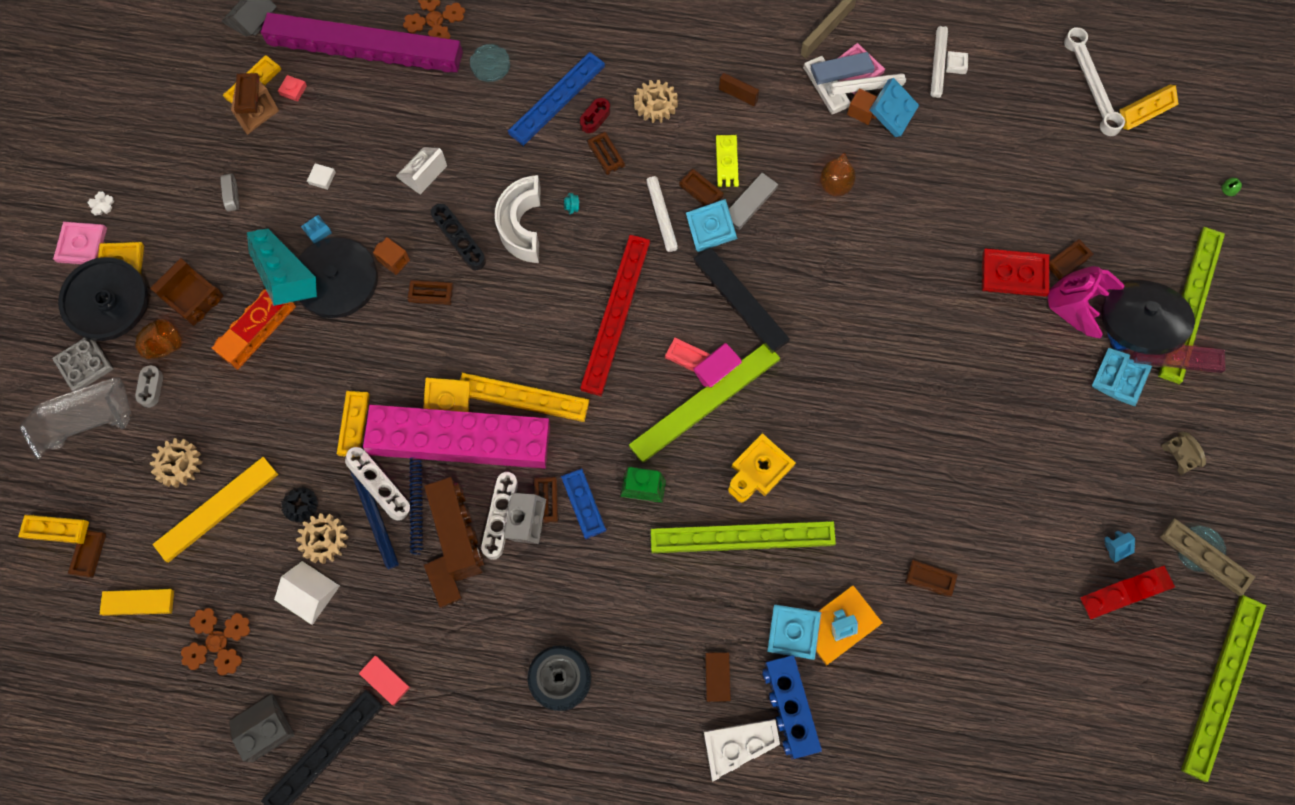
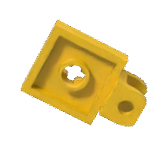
(751, 476)

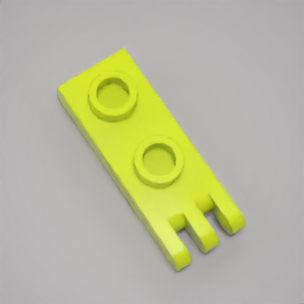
(727, 159)

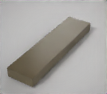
(826, 27)
(1207, 557)

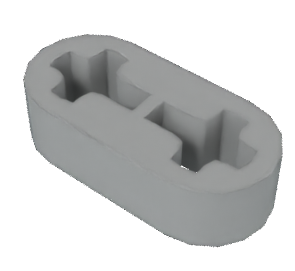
(229, 192)
(150, 386)

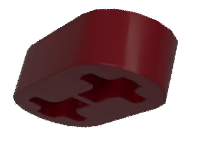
(593, 114)

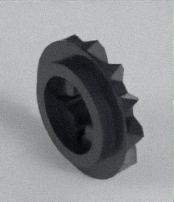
(304, 512)

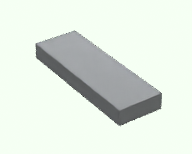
(752, 200)

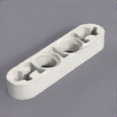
(380, 481)
(498, 515)

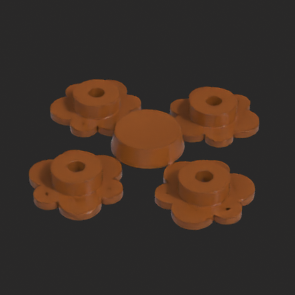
(434, 19)
(215, 641)

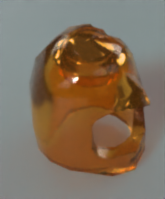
(838, 176)
(157, 340)

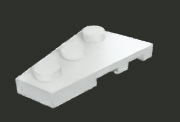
(738, 744)

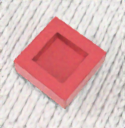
(292, 88)

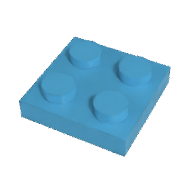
(894, 107)

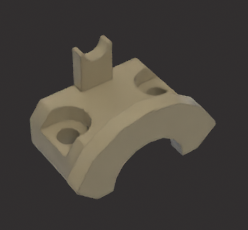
(1186, 451)

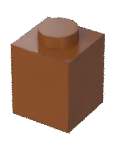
(860, 106)
(391, 255)

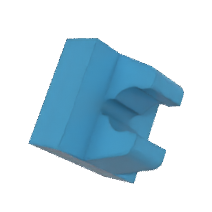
(316, 229)
(1120, 547)

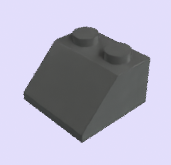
(248, 16)
(260, 729)

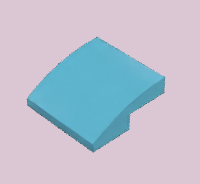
(1121, 377)

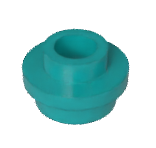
(571, 203)

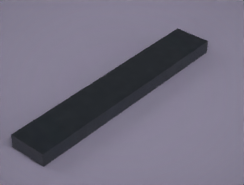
(741, 300)
(324, 751)

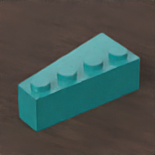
(280, 269)

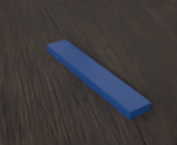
(556, 98)

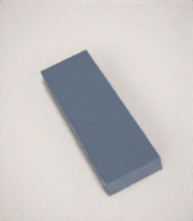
(842, 68)

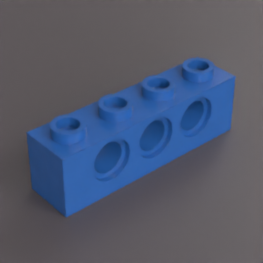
(788, 669)

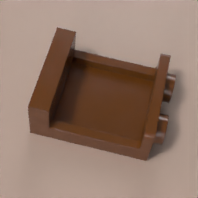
(187, 292)

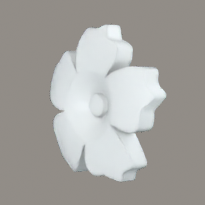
(101, 204)

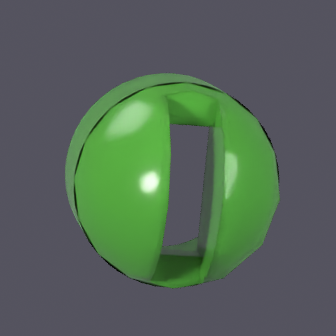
(1233, 190)

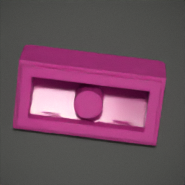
(717, 365)

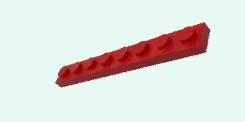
(615, 316)

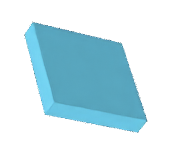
(711, 225)
(794, 632)

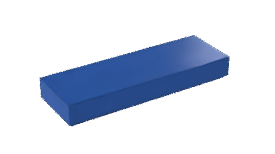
(583, 503)

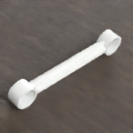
(1094, 81)

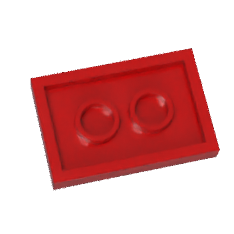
(1015, 272)

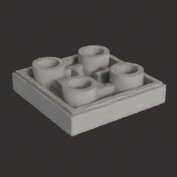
(82, 364)

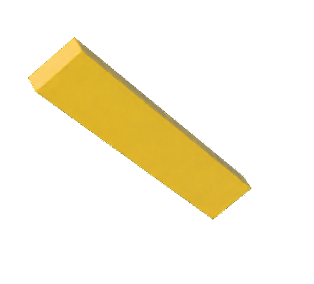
(527, 398)
(215, 509)

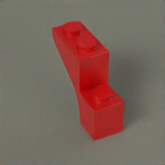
(1127, 592)

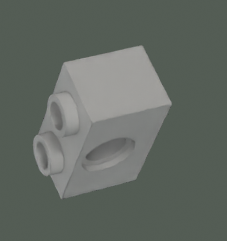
(530, 528)

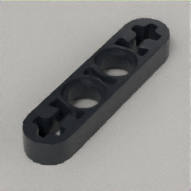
(460, 235)

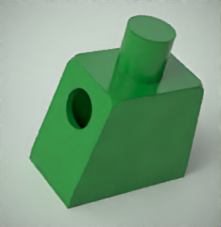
(643, 485)

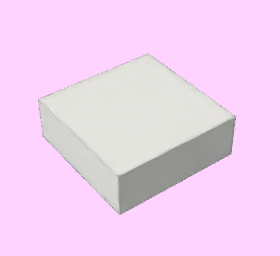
(957, 62)
(321, 176)

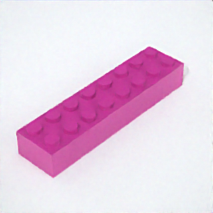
(457, 436)

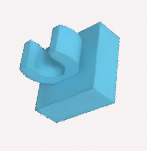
(843, 625)

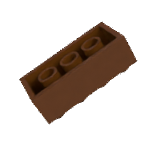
(453, 529)

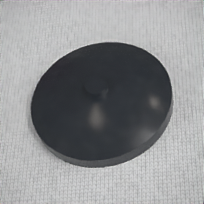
(343, 275)
(103, 299)
(1148, 317)

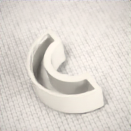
(509, 209)

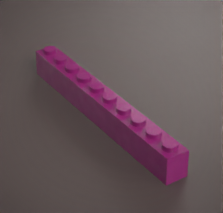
(362, 42)

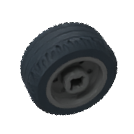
(559, 661)

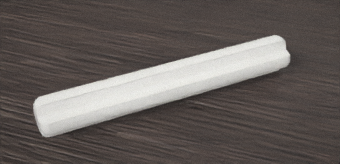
(939, 62)
(864, 83)
(662, 214)

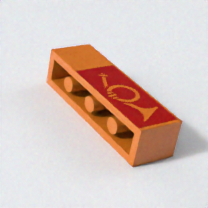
(251, 330)

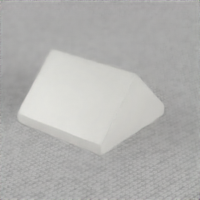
(423, 169)
(305, 591)

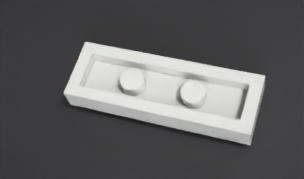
(834, 103)

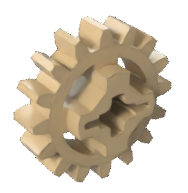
(656, 103)
(180, 463)
(329, 531)

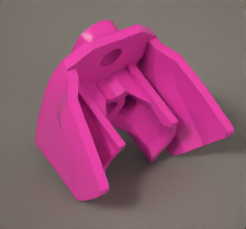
(1071, 296)

